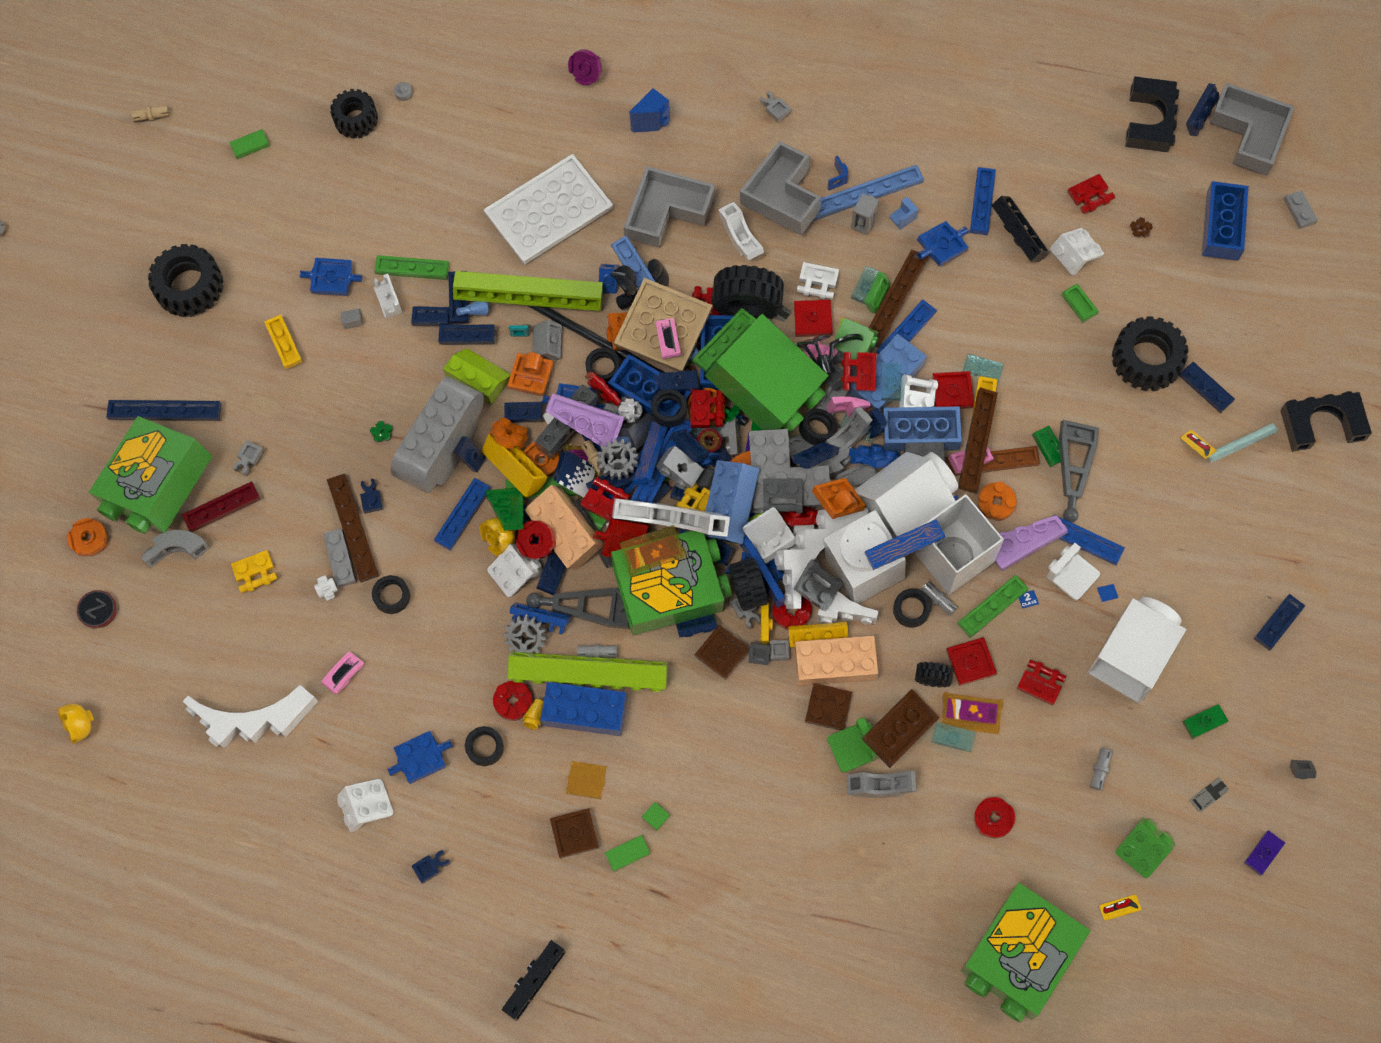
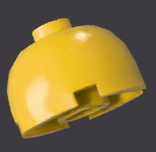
(496, 537)
(75, 721)

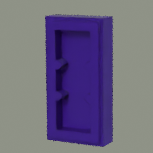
(1264, 852)

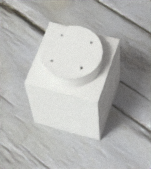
(909, 491)
(974, 543)
(848, 546)
(1138, 648)

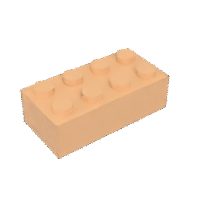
(570, 528)
(836, 660)

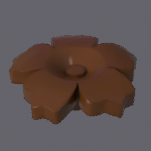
(1140, 228)

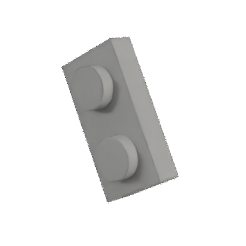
(1300, 209)

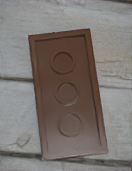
(900, 728)

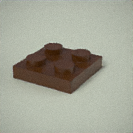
(722, 652)
(828, 707)
(574, 833)

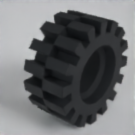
(933, 674)

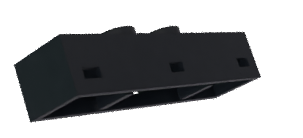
(1015, 223)
(528, 987)

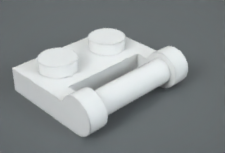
(914, 398)

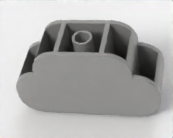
(428, 449)

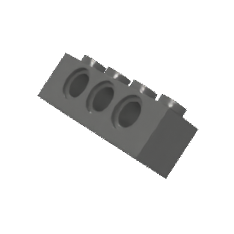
(557, 432)

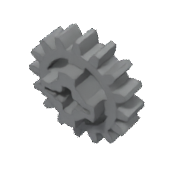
(617, 451)
(532, 635)

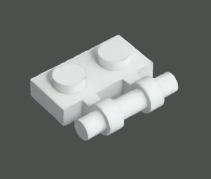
(819, 276)

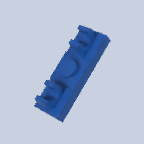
(557, 619)

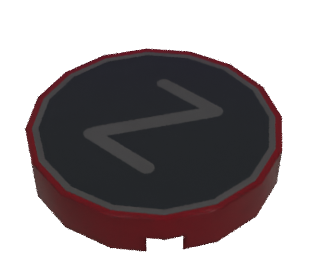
(96, 609)

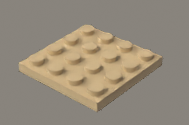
(658, 303)

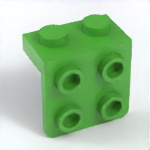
(850, 327)
(849, 748)
(1145, 847)

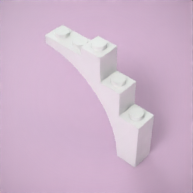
(665, 514)
(809, 545)
(840, 605)
(252, 725)

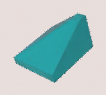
(519, 330)

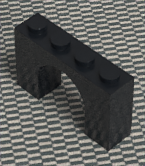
(1163, 96)
(1346, 407)

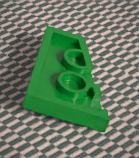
(507, 506)

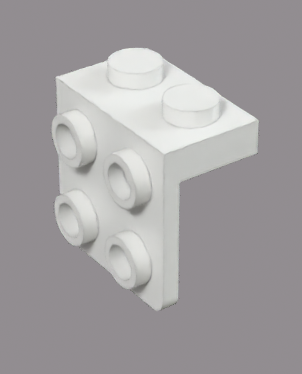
(1076, 249)
(769, 534)
(513, 570)
(1072, 573)
(364, 803)

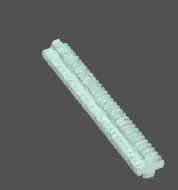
(1243, 441)

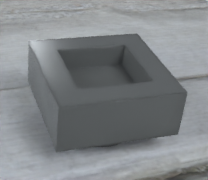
(759, 653)
(1303, 769)

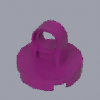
(585, 66)

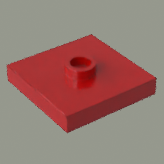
(812, 318)
(954, 389)
(971, 661)

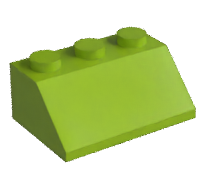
(477, 373)

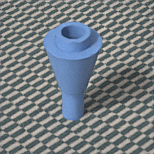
(474, 308)

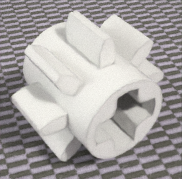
(630, 410)
(326, 587)

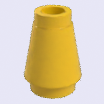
(532, 718)

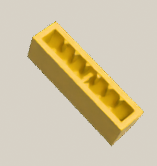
(515, 467)

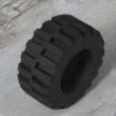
(177, 261)
(747, 288)
(1157, 333)

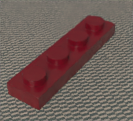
(221, 506)

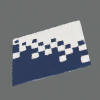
(575, 473)

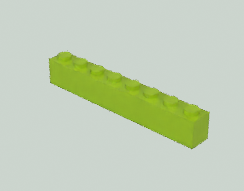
(527, 290)
(587, 670)

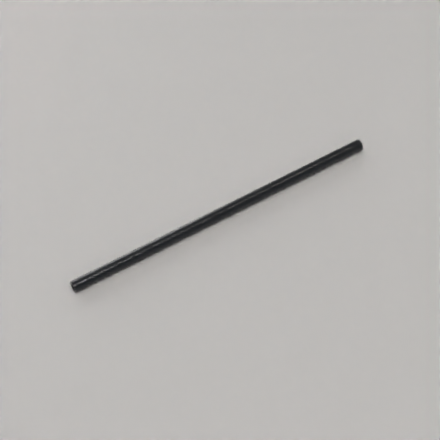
(598, 340)

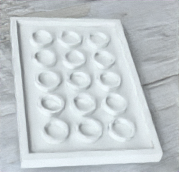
(548, 209)

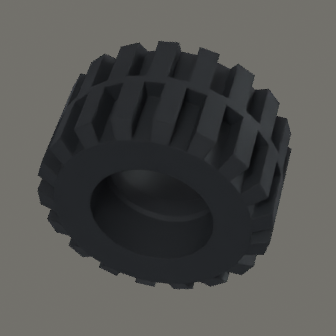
(350, 102)
(748, 584)

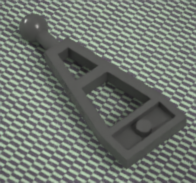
(1082, 435)
(617, 612)

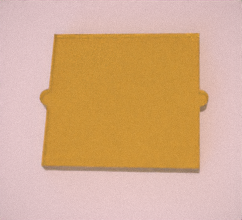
(586, 780)

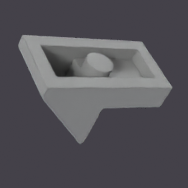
(731, 433)

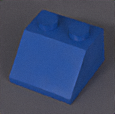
(650, 113)

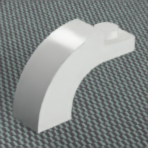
(739, 232)

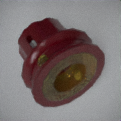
(711, 434)

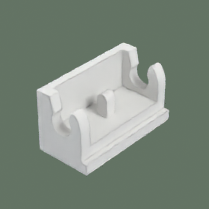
(387, 297)

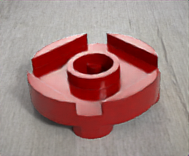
(525, 538)
(785, 619)
(504, 708)
(1000, 808)

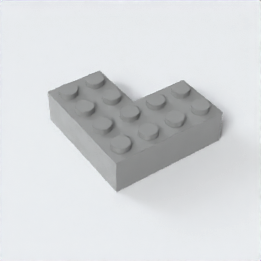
(1260, 122)
(776, 192)
(666, 196)
(771, 454)

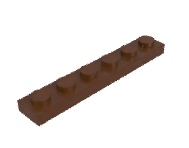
(897, 295)
(977, 440)
(352, 527)

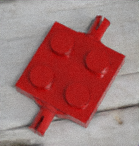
(617, 532)

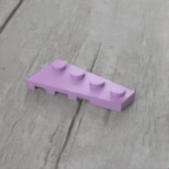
(586, 419)
(1027, 540)

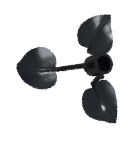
(626, 279)
(824, 361)

